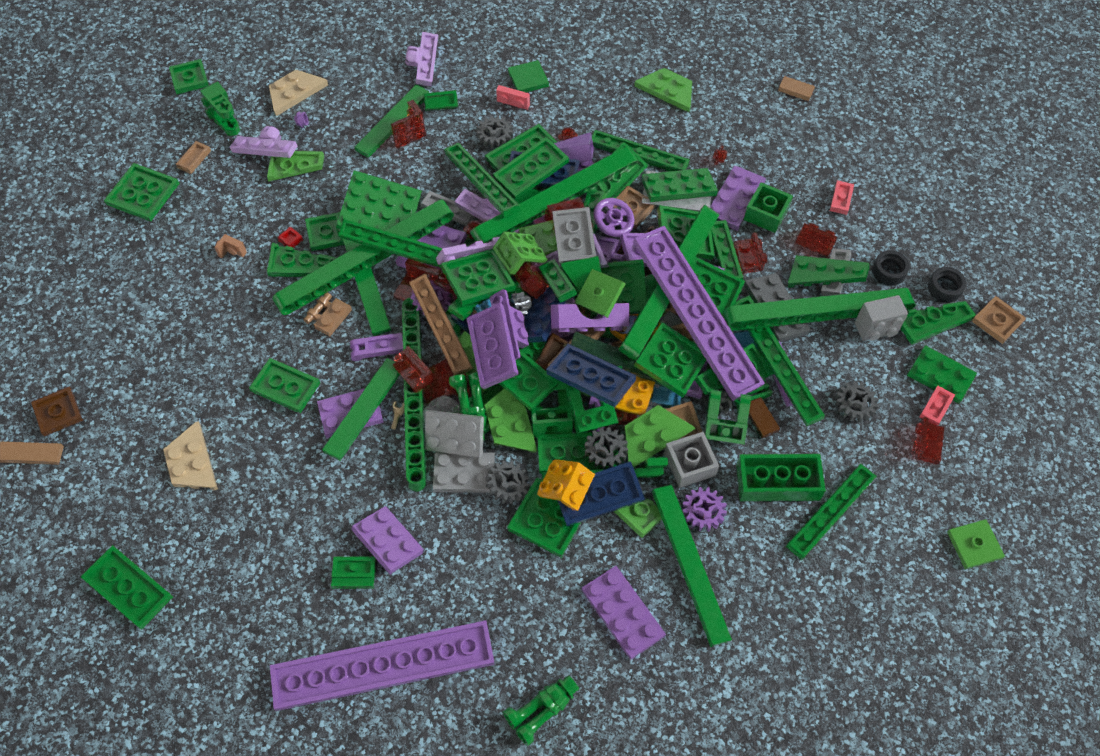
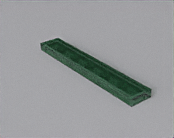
(609, 354)

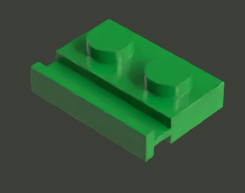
(353, 572)

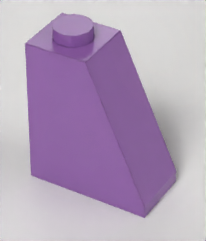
(578, 147)

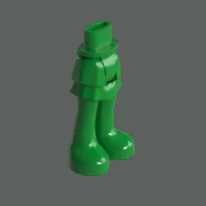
(459, 382)
(553, 698)

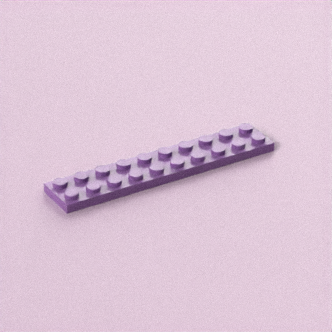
(698, 313)
(380, 665)

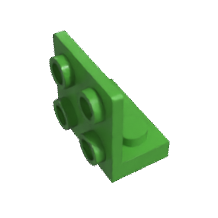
(516, 248)

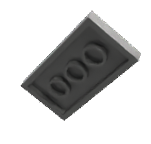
(770, 289)

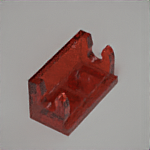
(412, 369)

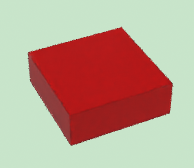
(290, 238)

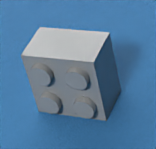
(881, 318)
(691, 459)

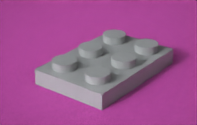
(573, 234)
(454, 433)
(461, 472)

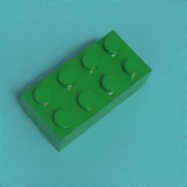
(780, 477)

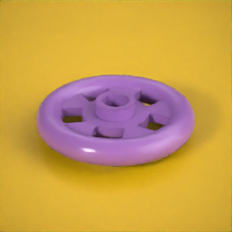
(618, 214)

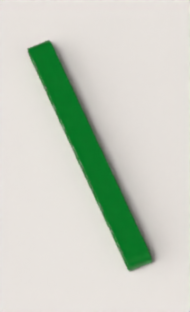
(563, 191)
(358, 260)
(658, 301)
(807, 309)
(413, 399)

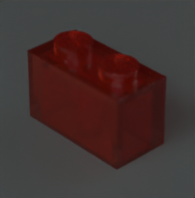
(531, 279)

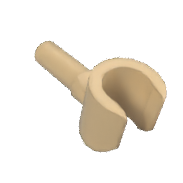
(397, 413)

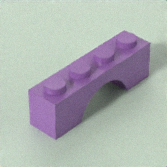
(568, 316)

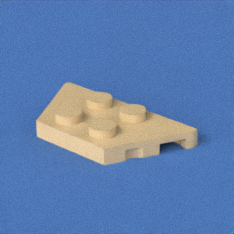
(294, 89)
(189, 460)

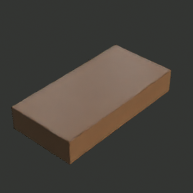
(796, 88)
(193, 157)

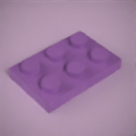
(336, 408)
(387, 540)

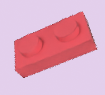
(513, 97)
(842, 197)
(937, 405)

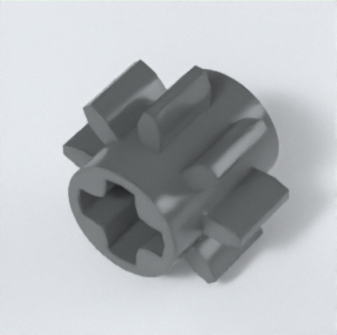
(520, 302)
(725, 403)

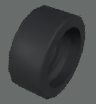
(896, 258)
(950, 274)

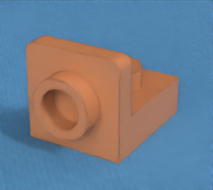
(230, 245)

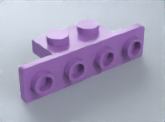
(514, 320)

